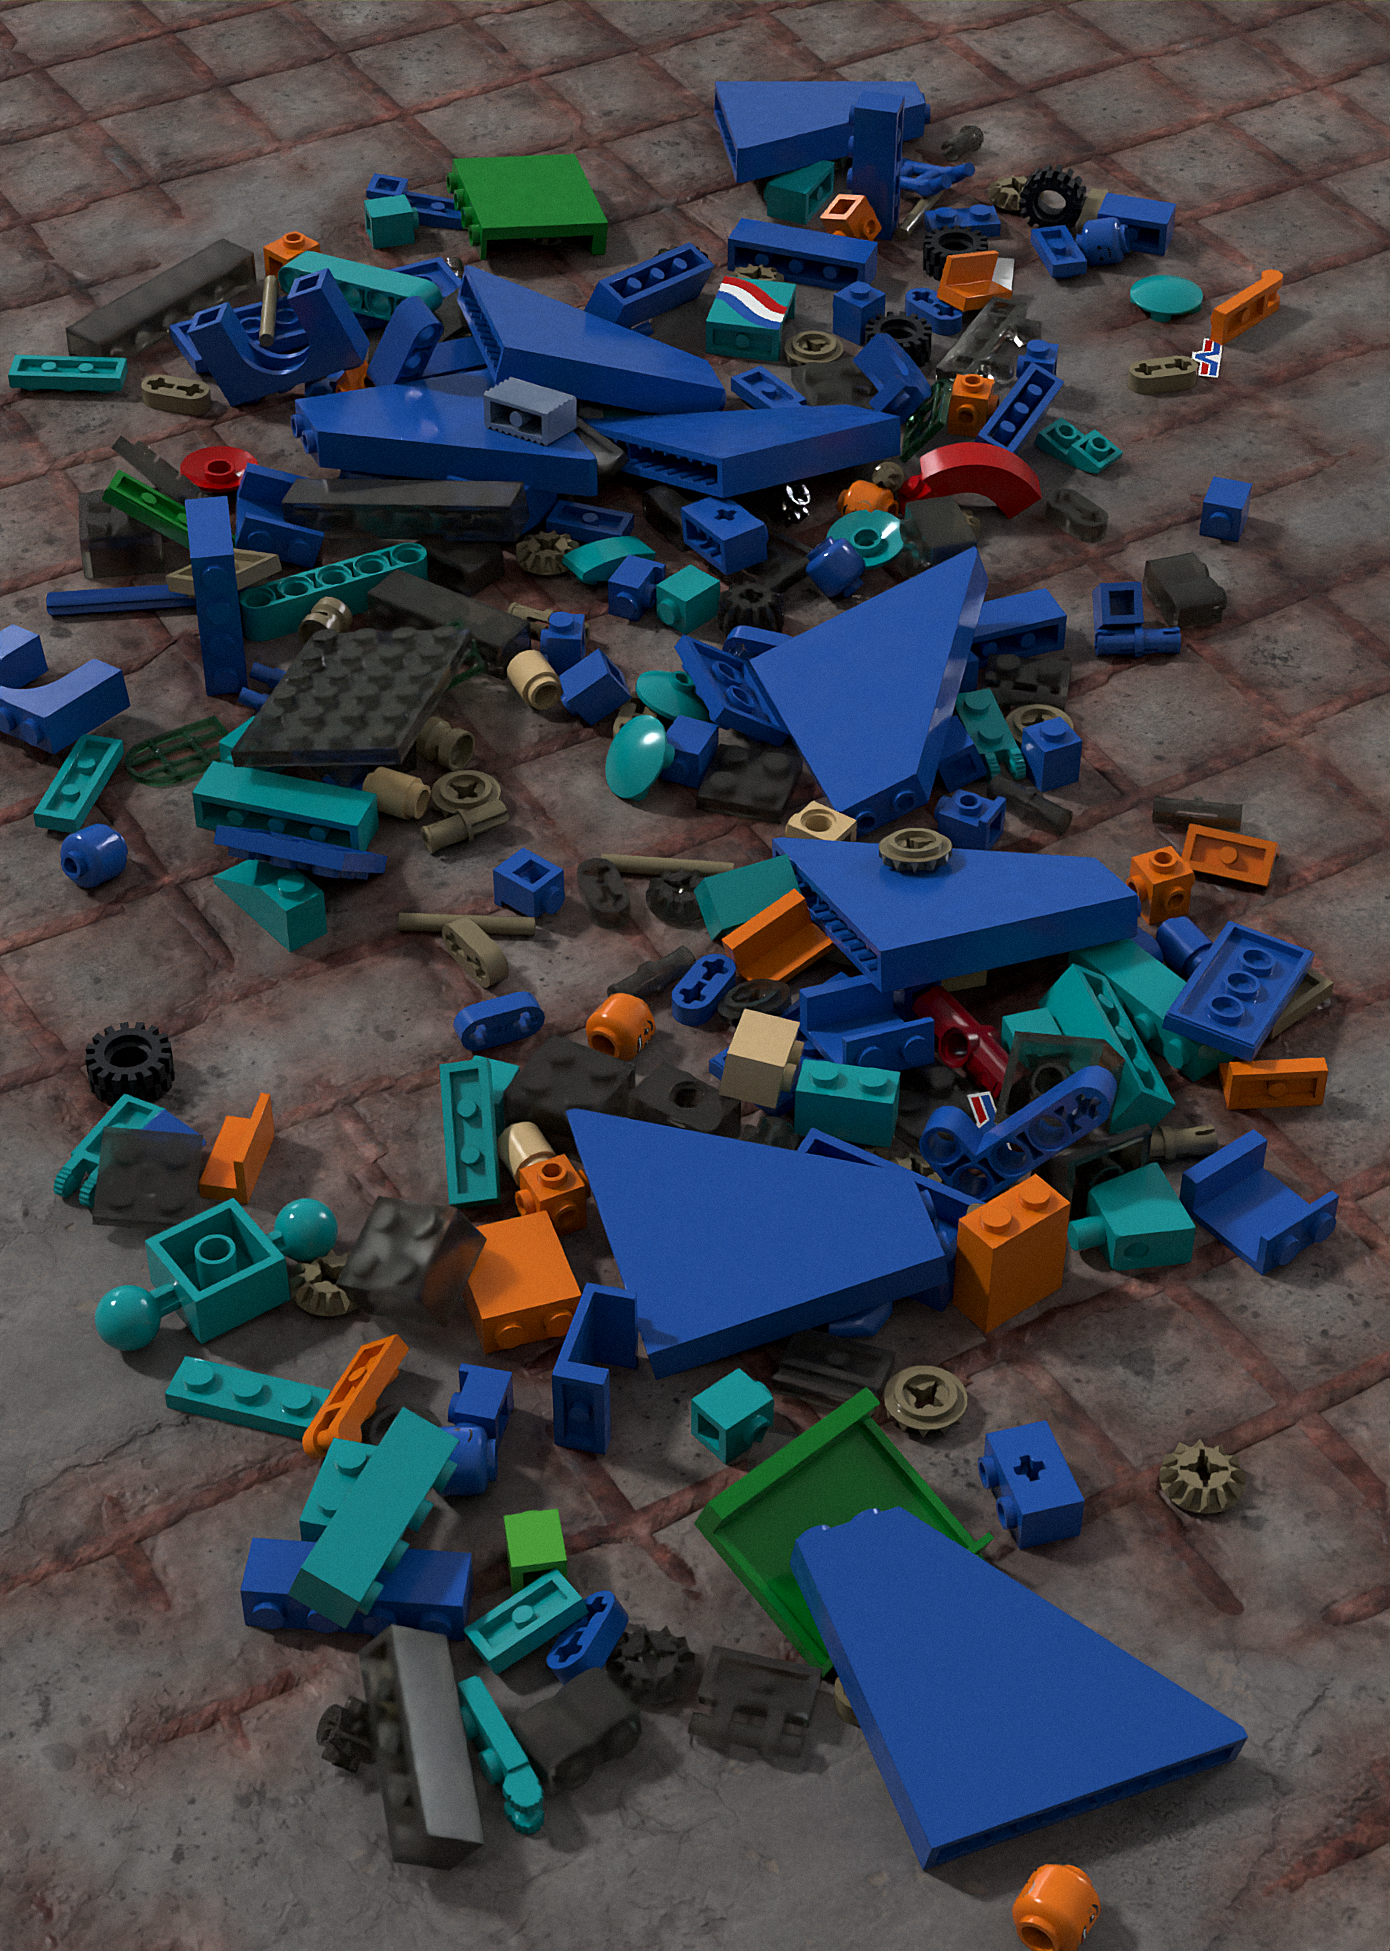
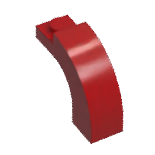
(974, 469)

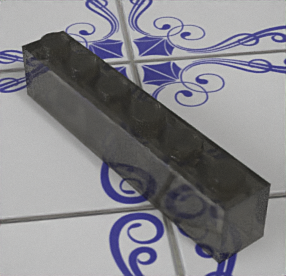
(171, 297)
(409, 509)

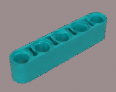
(365, 287)
(283, 604)

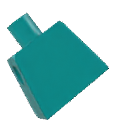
(1135, 1222)

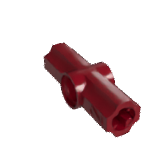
(963, 1040)

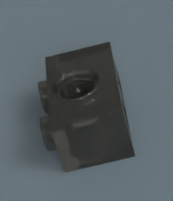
(684, 1102)

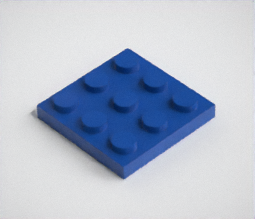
(299, 852)

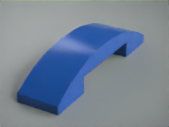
(431, 209)

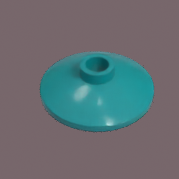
(871, 534)
(671, 695)

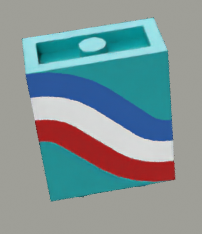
(749, 318)

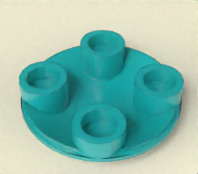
(1166, 296)
(637, 757)

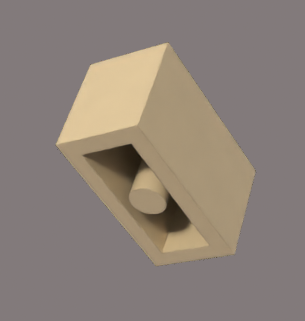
(762, 1059)

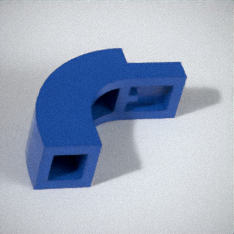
(895, 376)

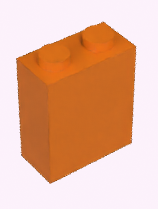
(1010, 1253)
(521, 1284)

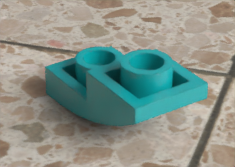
(1069, 445)
(603, 557)

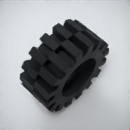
(1055, 181)
(949, 242)
(908, 331)
(125, 1047)

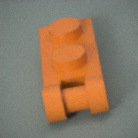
(1246, 308)
(355, 1395)

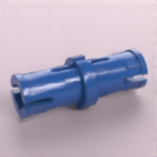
(1137, 641)

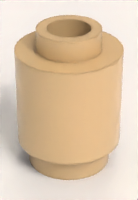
(534, 679)
(398, 793)
(522, 1146)

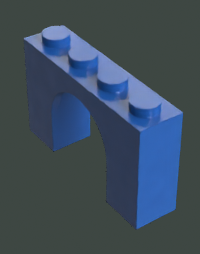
(251, 372)
(216, 595)
(59, 711)

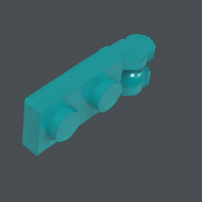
(989, 732)
(126, 1113)
(501, 1756)

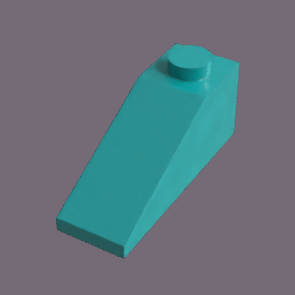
(278, 900)

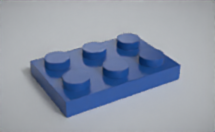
(731, 691)

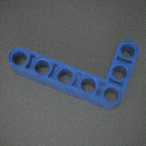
(412, 350)

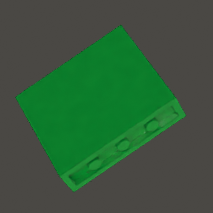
(526, 200)
(814, 1481)

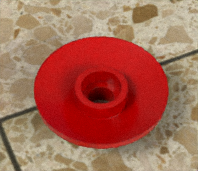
(216, 468)

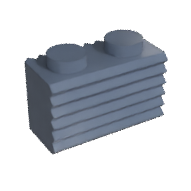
(529, 411)

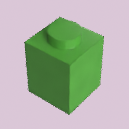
(533, 1546)

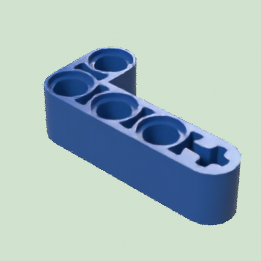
(1024, 1128)

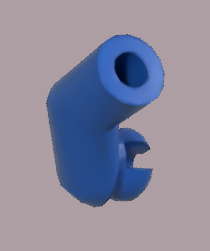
(861, 1324)

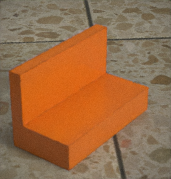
(969, 282)
(1230, 855)
(777, 941)
(1273, 1083)
(239, 1154)

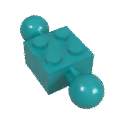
(216, 1272)

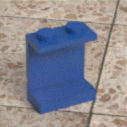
(262, 521)
(858, 1027)
(1252, 1208)
(601, 1332)

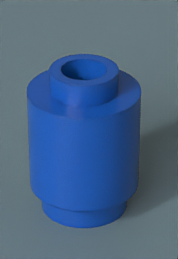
(1182, 944)

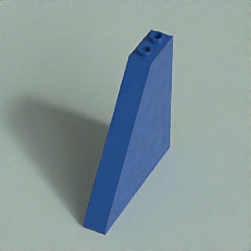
(798, 123)
(581, 353)
(435, 432)
(750, 448)
(879, 689)
(960, 916)
(748, 1236)
(984, 1694)

